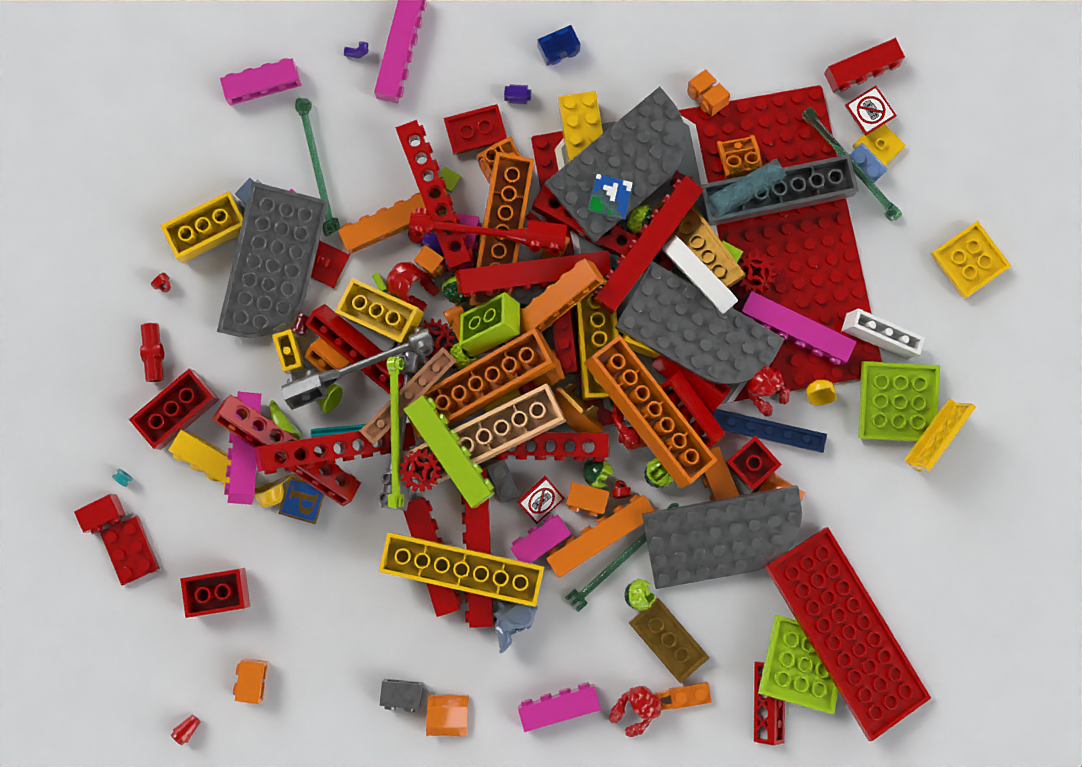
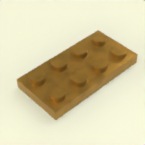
(669, 640)

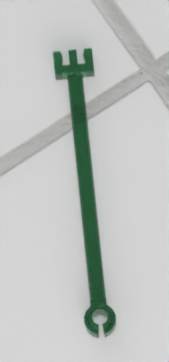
(303, 107)
(892, 212)
(579, 596)

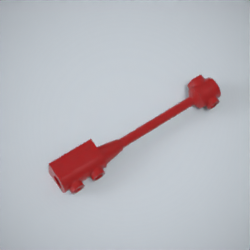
(535, 236)

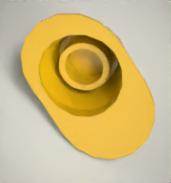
(270, 493)

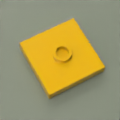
(882, 144)

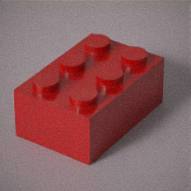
(215, 592)

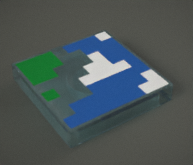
(610, 196)

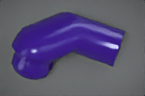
(357, 52)

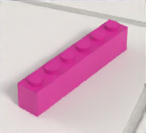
(399, 50)
(798, 329)
(243, 461)

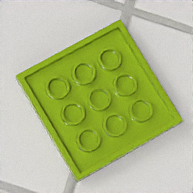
(897, 400)
(795, 671)

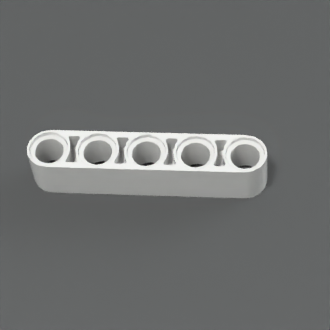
(699, 274)

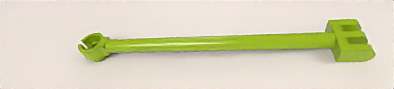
(394, 365)

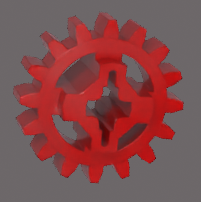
(759, 279)
(440, 334)
(413, 473)

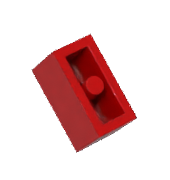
(100, 513)

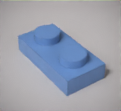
(868, 162)

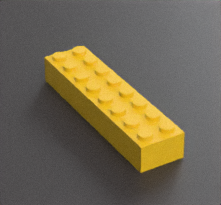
(461, 569)

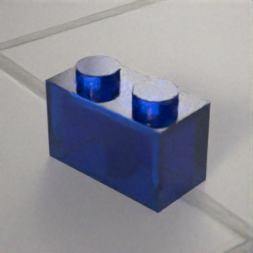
(559, 45)

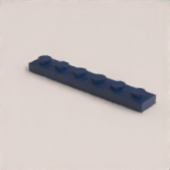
(770, 431)

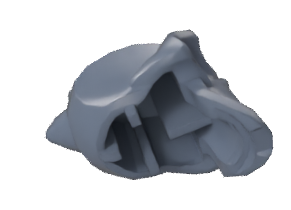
(510, 618)

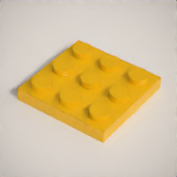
(970, 259)

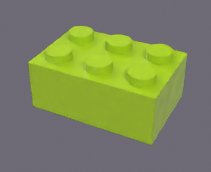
(490, 324)

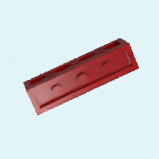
(776, 713)

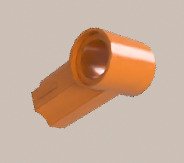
(453, 318)

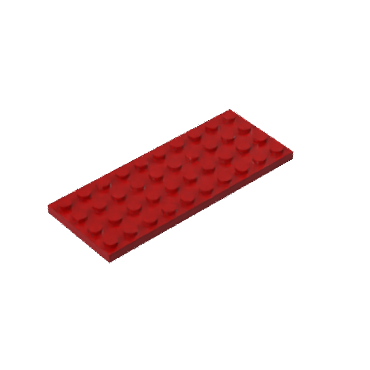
(848, 633)

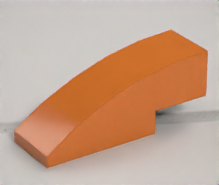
(577, 421)

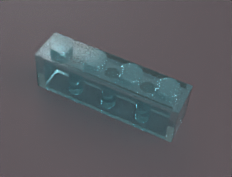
(746, 188)

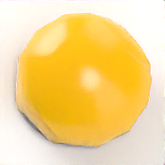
(821, 393)

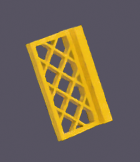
(938, 435)

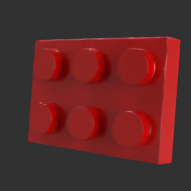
(475, 129)
(129, 550)

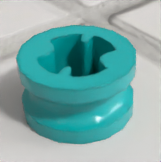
(122, 477)

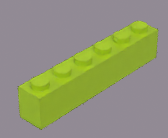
(449, 451)

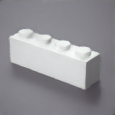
(883, 334)

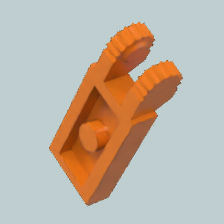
(686, 696)

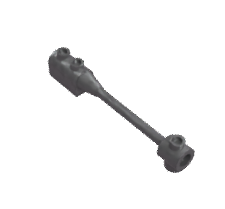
(412, 364)
(314, 384)

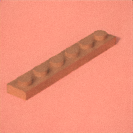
(408, 394)

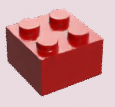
(753, 463)

